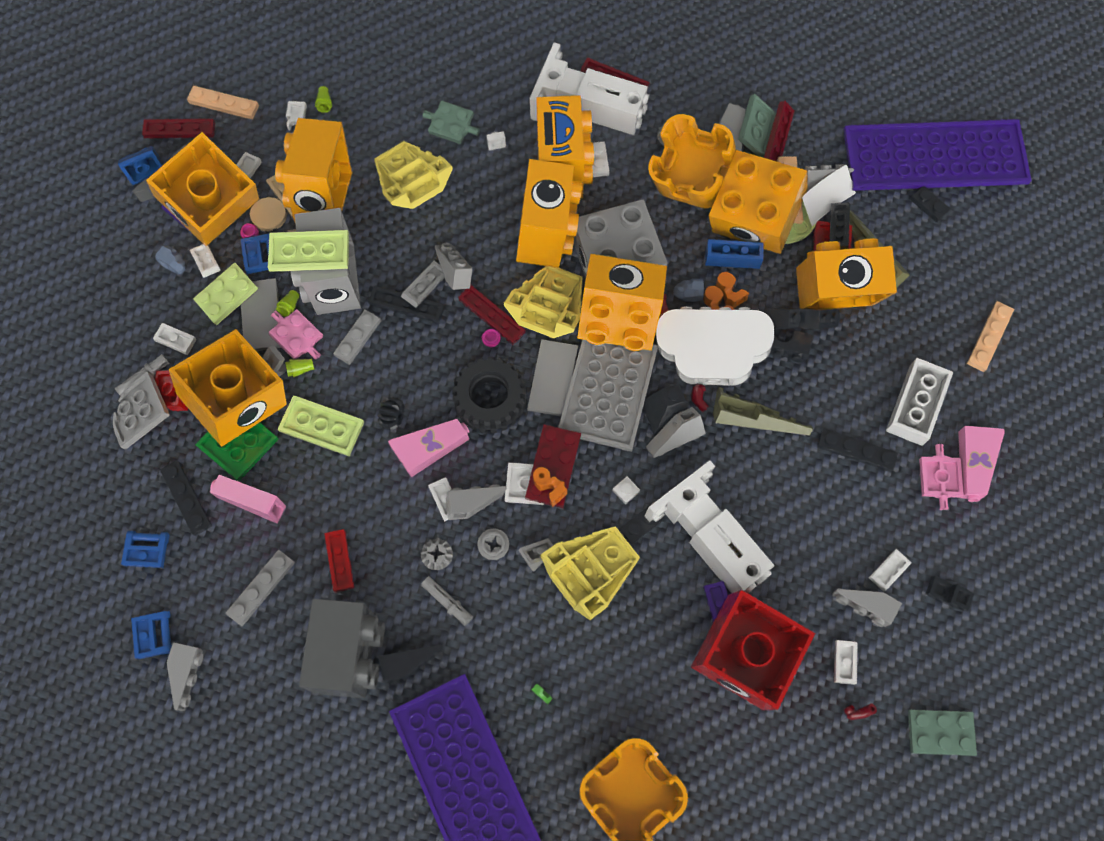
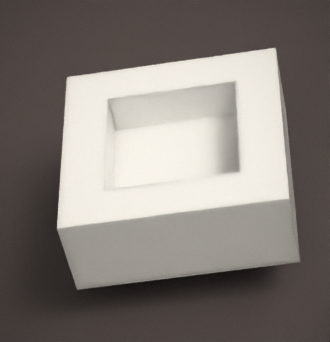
(496, 140)
(626, 490)

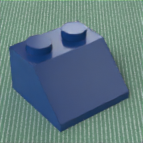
(140, 165)

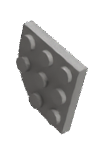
(139, 410)

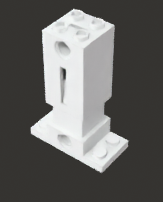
(611, 99)
(713, 532)

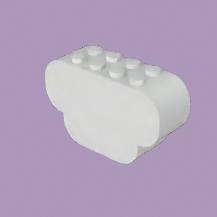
(714, 344)

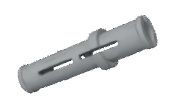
(152, 367)
(454, 607)

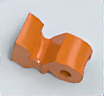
(726, 283)
(713, 297)
(544, 482)

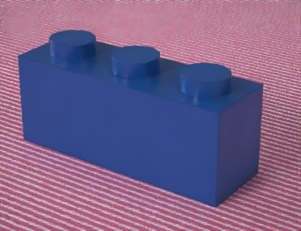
(734, 254)

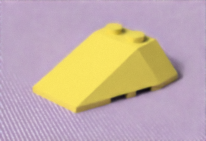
(411, 175)
(548, 302)
(590, 569)

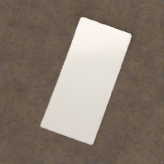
(830, 190)

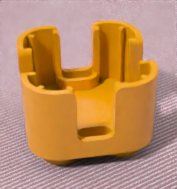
(692, 161)
(632, 792)

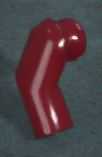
(697, 397)
(861, 713)

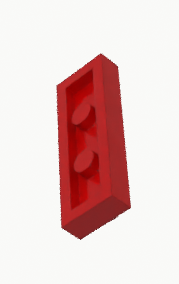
(339, 560)

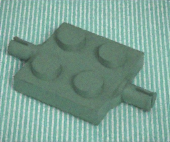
(451, 122)

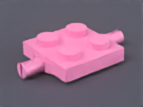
(296, 334)
(941, 477)

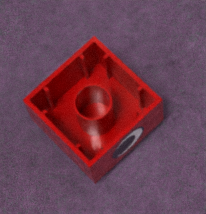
(753, 650)

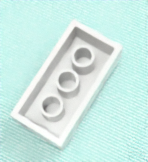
(919, 401)

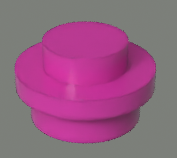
(249, 230)
(491, 338)

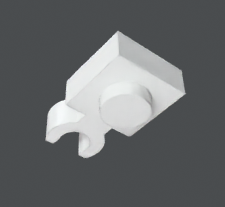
(294, 111)

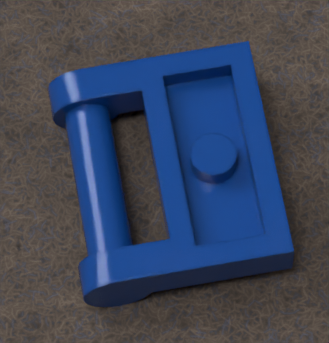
(253, 253)
(145, 555)
(145, 635)

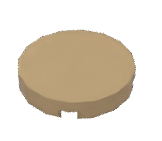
(268, 214)

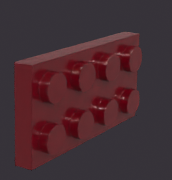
(557, 454)

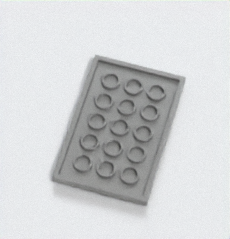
(608, 393)

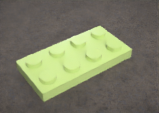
(308, 250)
(321, 425)

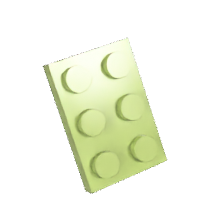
(225, 293)

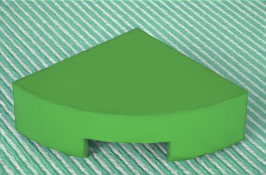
(539, 691)

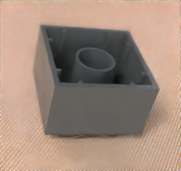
(341, 649)

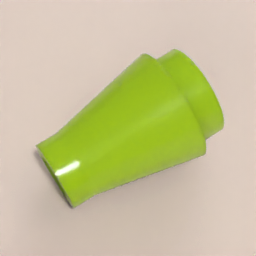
(323, 100)
(287, 304)
(298, 366)

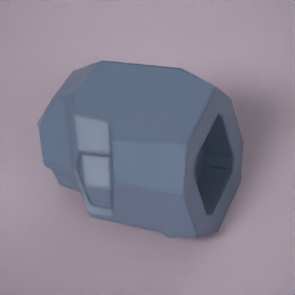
(170, 259)
(689, 290)

